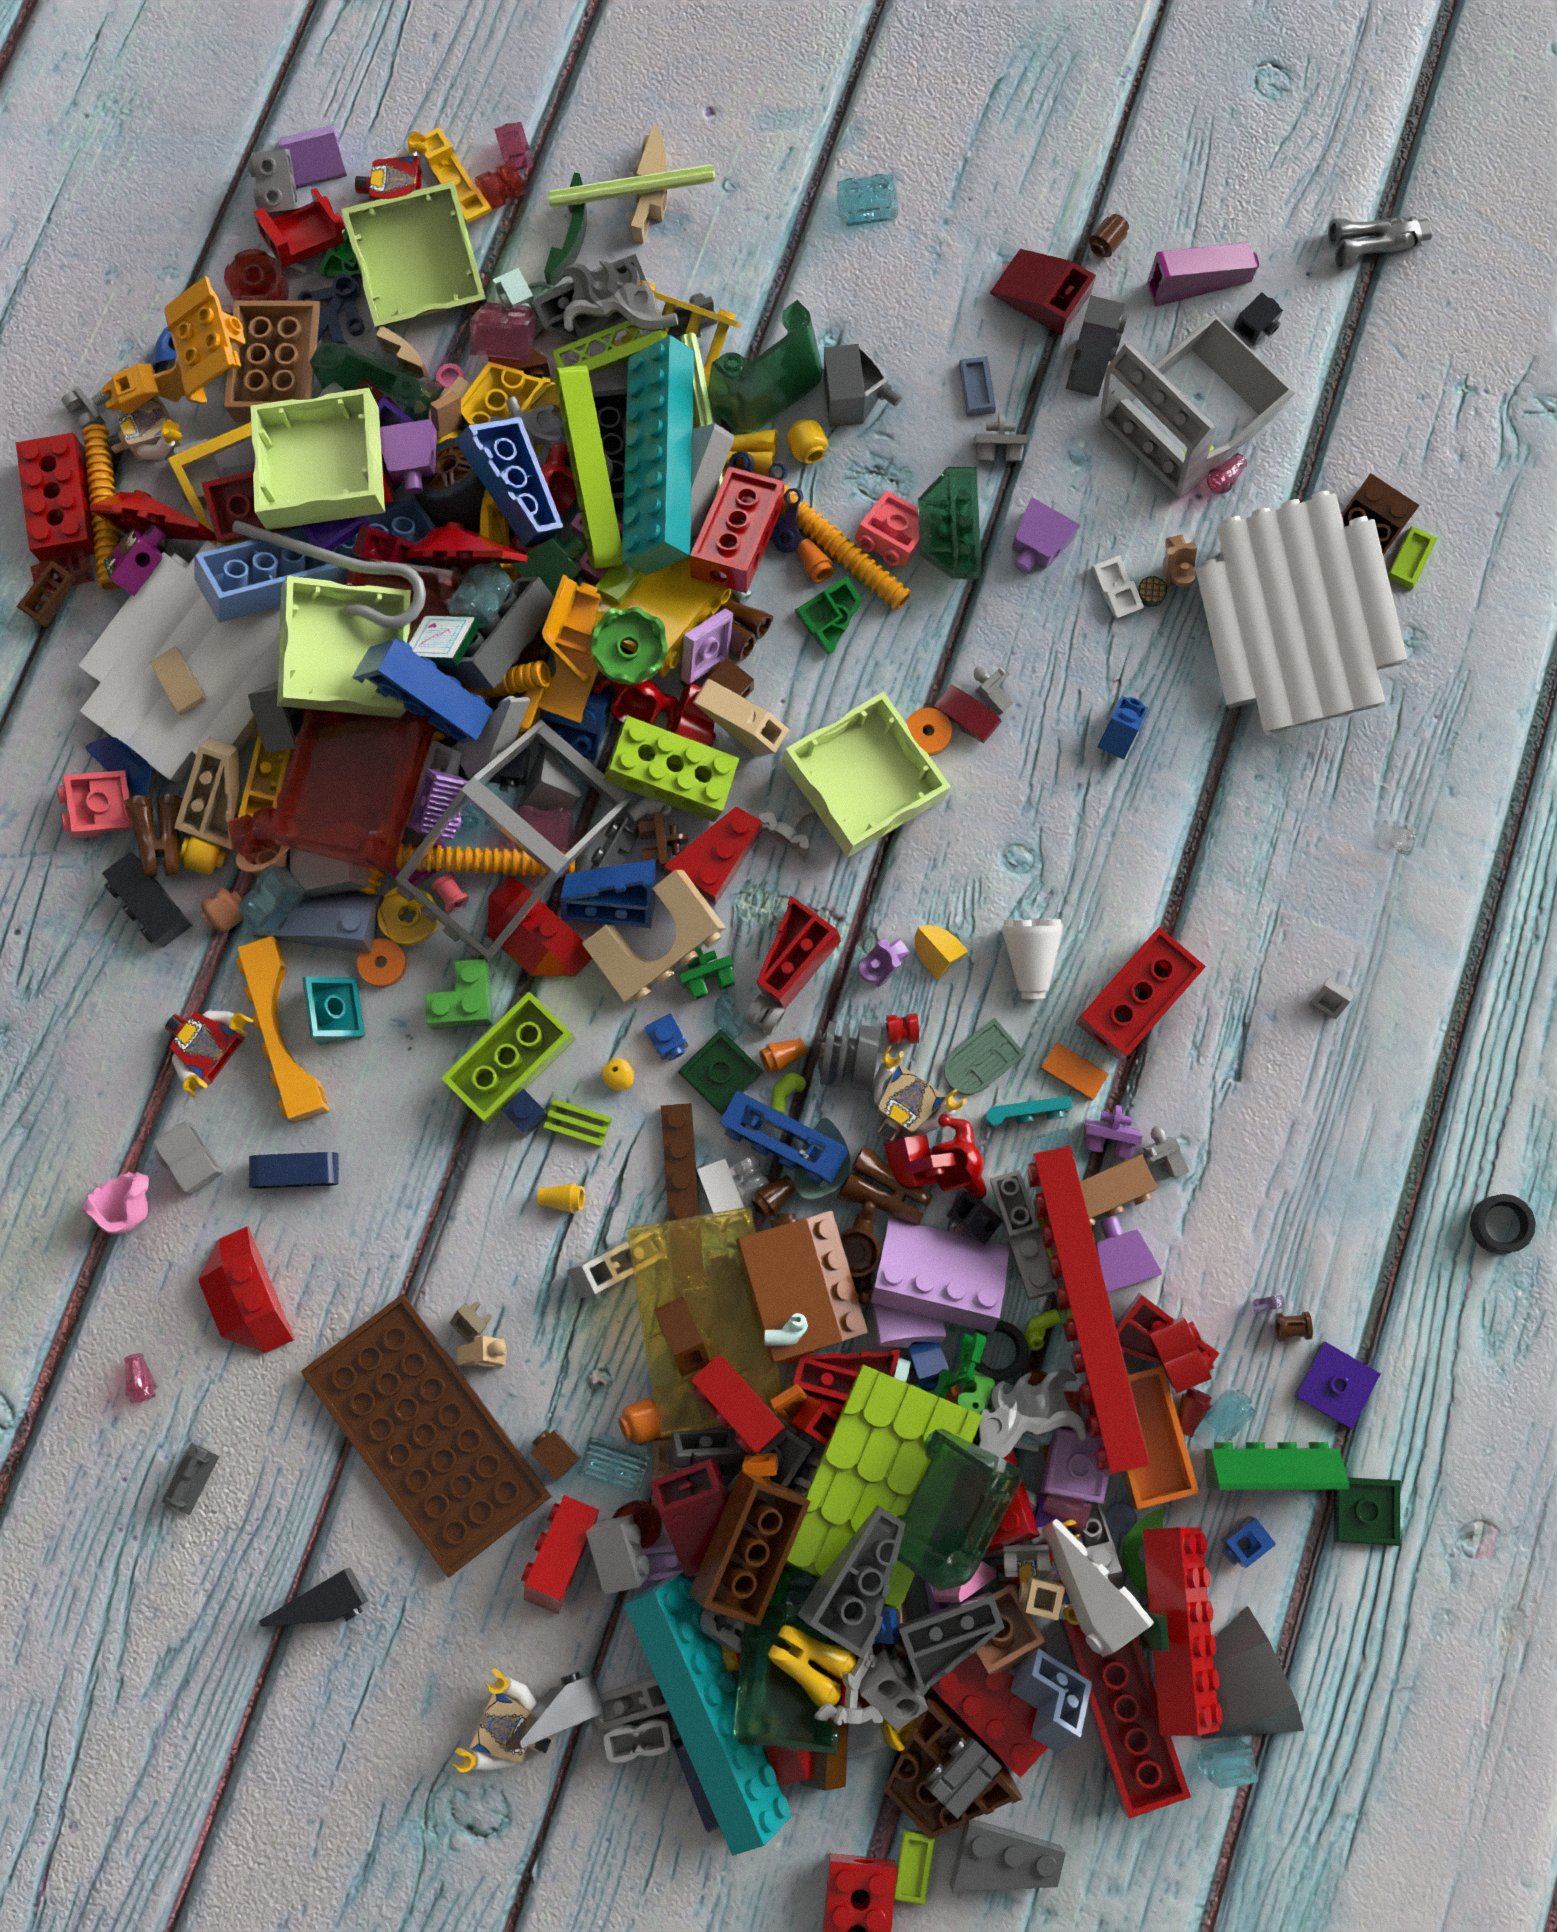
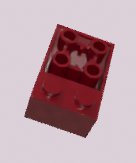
(1045, 288)
(691, 1509)

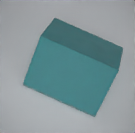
(333, 1009)

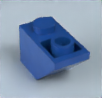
(1123, 727)

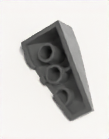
(853, 1589)

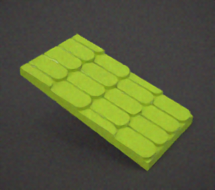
(870, 1462)

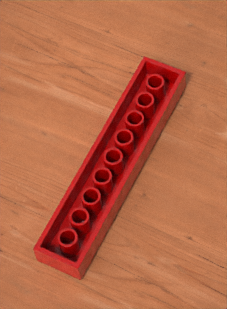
(1088, 1312)

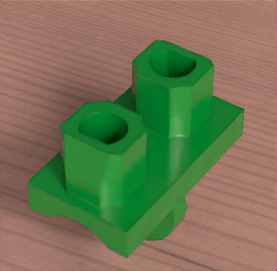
(695, 978)

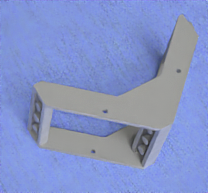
(1134, 377)
(514, 828)

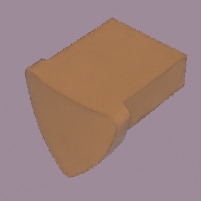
(446, 414)

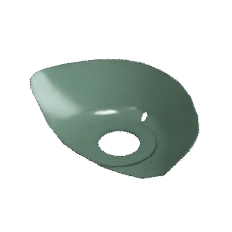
(809, 1189)

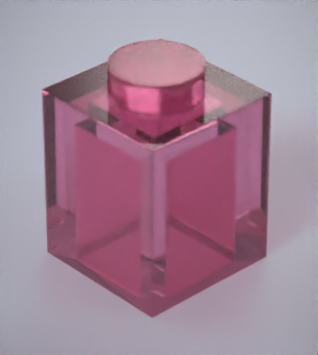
(514, 145)

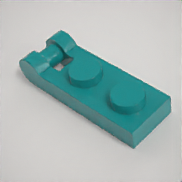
(1027, 1111)

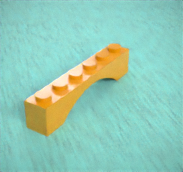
(265, 972)

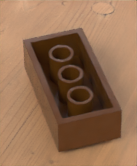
(749, 1548)

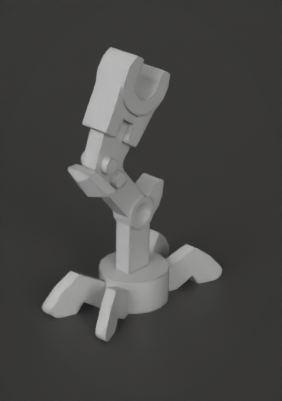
(786, 832)
(853, 1711)

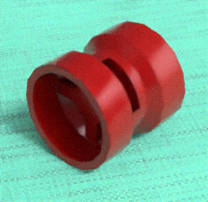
(902, 1029)

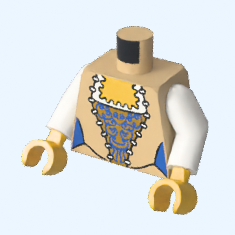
(147, 431)
(908, 1101)
(504, 1714)

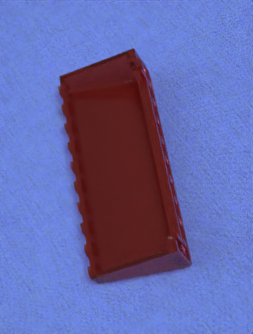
(359, 772)

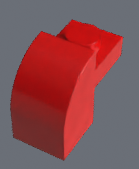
(913, 1162)

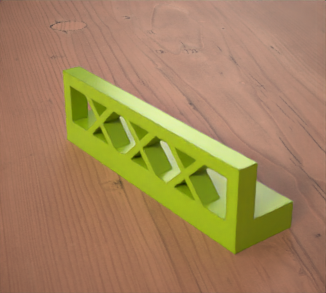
(610, 356)

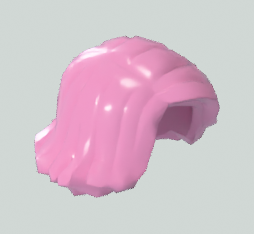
(119, 1203)

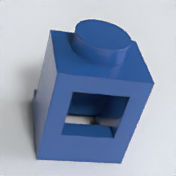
(1258, 1543)

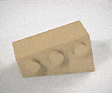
(212, 794)

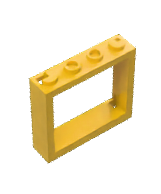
(200, 453)

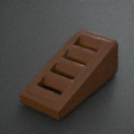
(55, 600)

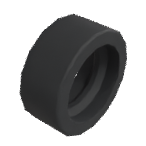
(1525, 1217)
(1020, 1357)

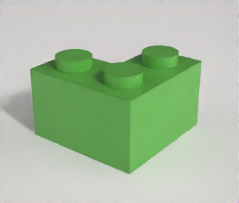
(468, 1004)

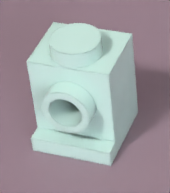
(513, 290)

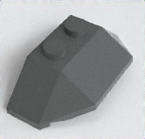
(552, 305)

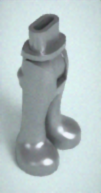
(1392, 234)

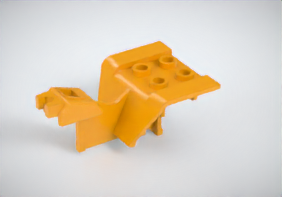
(202, 347)
(569, 637)

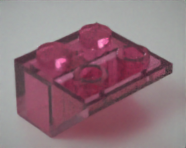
(503, 331)

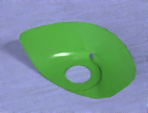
(1133, 1565)

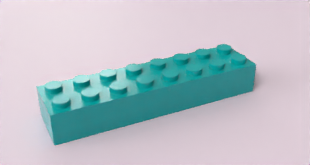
(658, 456)
(703, 1706)

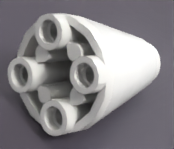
(1032, 953)

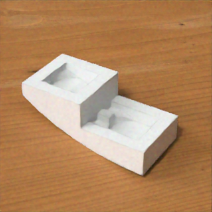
(1116, 587)

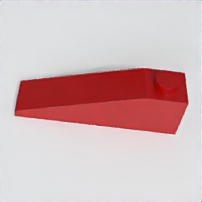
(139, 511)
(461, 548)

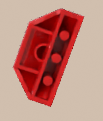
(542, 940)
(243, 1295)

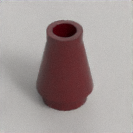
(1192, 1410)

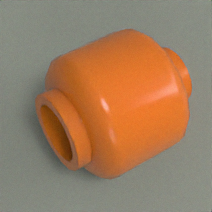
(639, 1422)

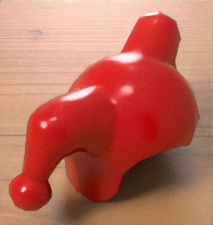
(559, 477)
(638, 701)
(968, 1159)

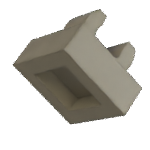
(468, 1323)

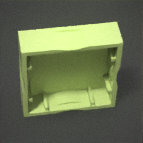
(414, 254)
(317, 459)
(325, 646)
(865, 774)

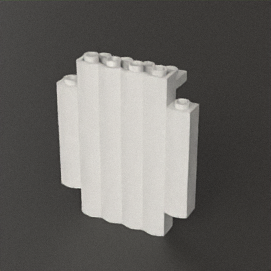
(1301, 613)
(223, 656)

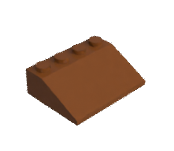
(802, 1272)

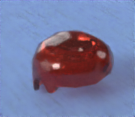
(646, 1518)

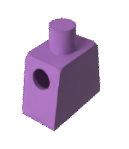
(410, 452)
(1042, 536)
(1124, 1256)

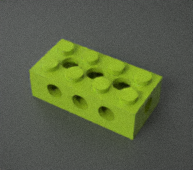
(684, 756)

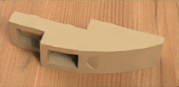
(651, 204)

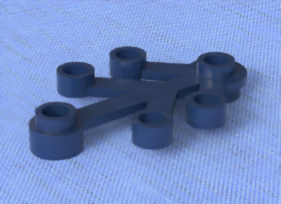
(328, 315)
(781, 527)

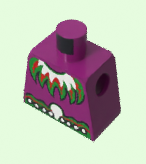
(135, 558)

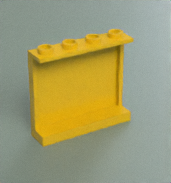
(676, 600)

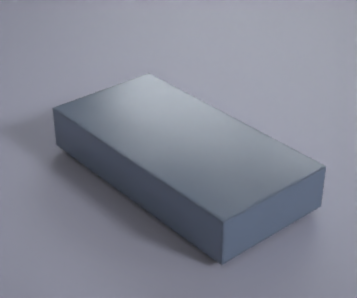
(977, 386)

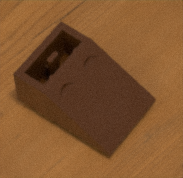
(1384, 505)

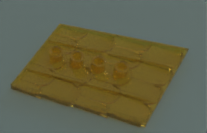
(703, 1264)

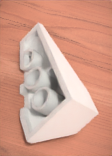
(1103, 1612)

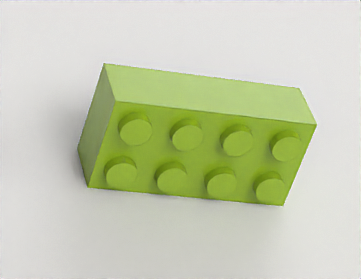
(508, 1057)

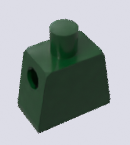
(552, 561)

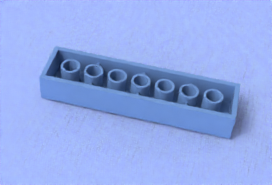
(251, 573)

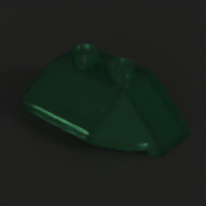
(951, 524)

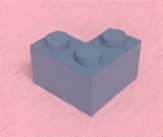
(1058, 1696)

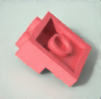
(890, 530)
(94, 803)

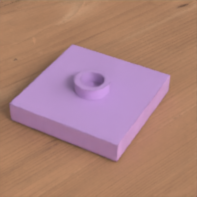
(706, 646)
(1072, 1468)

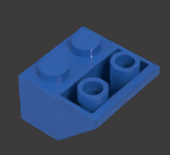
(587, 735)

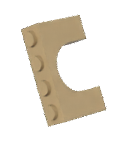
(695, 927)

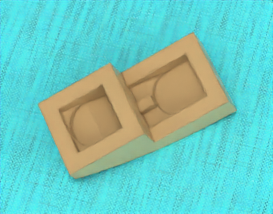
(402, 349)
(177, 680)

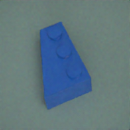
(611, 895)

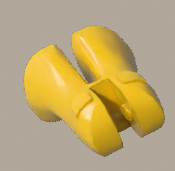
(760, 445)
(795, 1663)

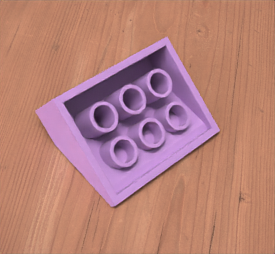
(941, 1275)

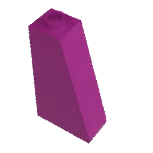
(1200, 270)

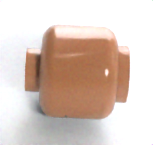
(222, 910)

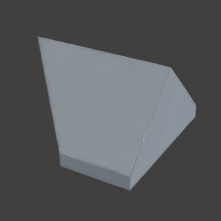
(549, 786)

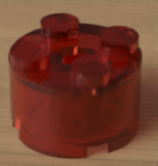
(256, 277)

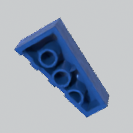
(511, 474)
(424, 689)

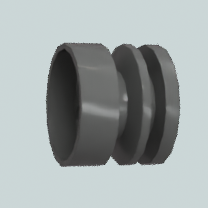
(849, 1055)

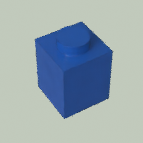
(927, 1363)

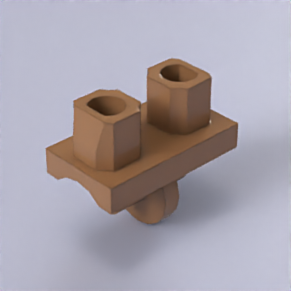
(1179, 562)

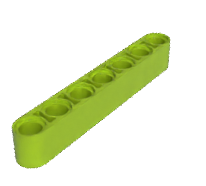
(588, 466)

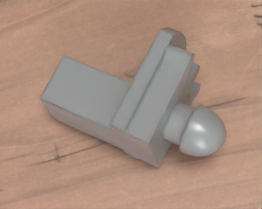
(991, 691)
(1168, 1149)

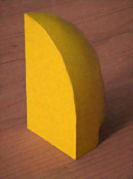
(938, 949)

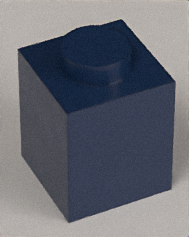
(525, 1112)

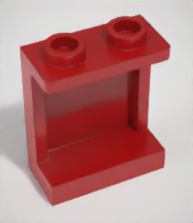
(302, 230)

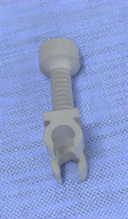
(75, 399)
(1027, 1551)

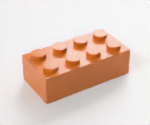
(1170, 1468)

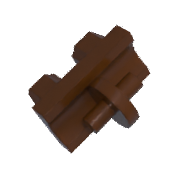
(655, 828)

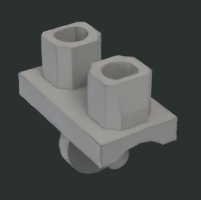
(987, 442)

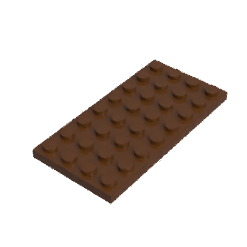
(426, 1435)

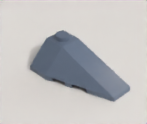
(333, 921)

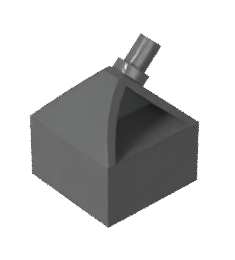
(853, 384)

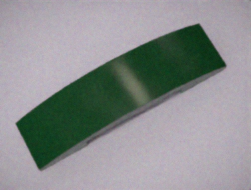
(560, 258)
(1157, 1634)

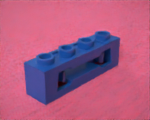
(827, 1161)

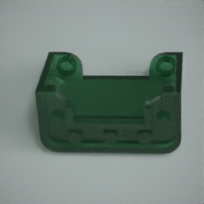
(350, 364)
(761, 390)
(955, 1510)
(770, 1703)

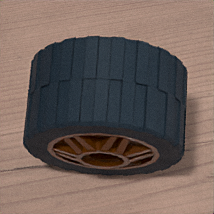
(454, 490)

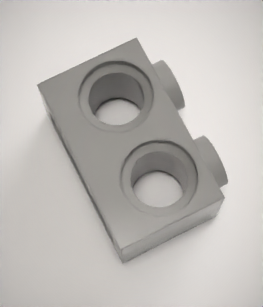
(893, 1691)

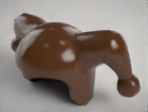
(862, 1251)

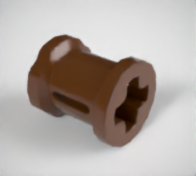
(1293, 1326)

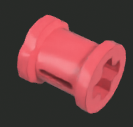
(450, 892)

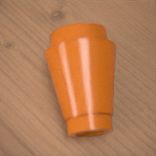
(815, 562)
(782, 1054)

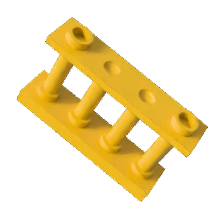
(724, 317)

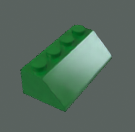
(1275, 1467)

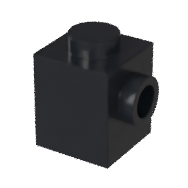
(1258, 319)
(974, 1218)

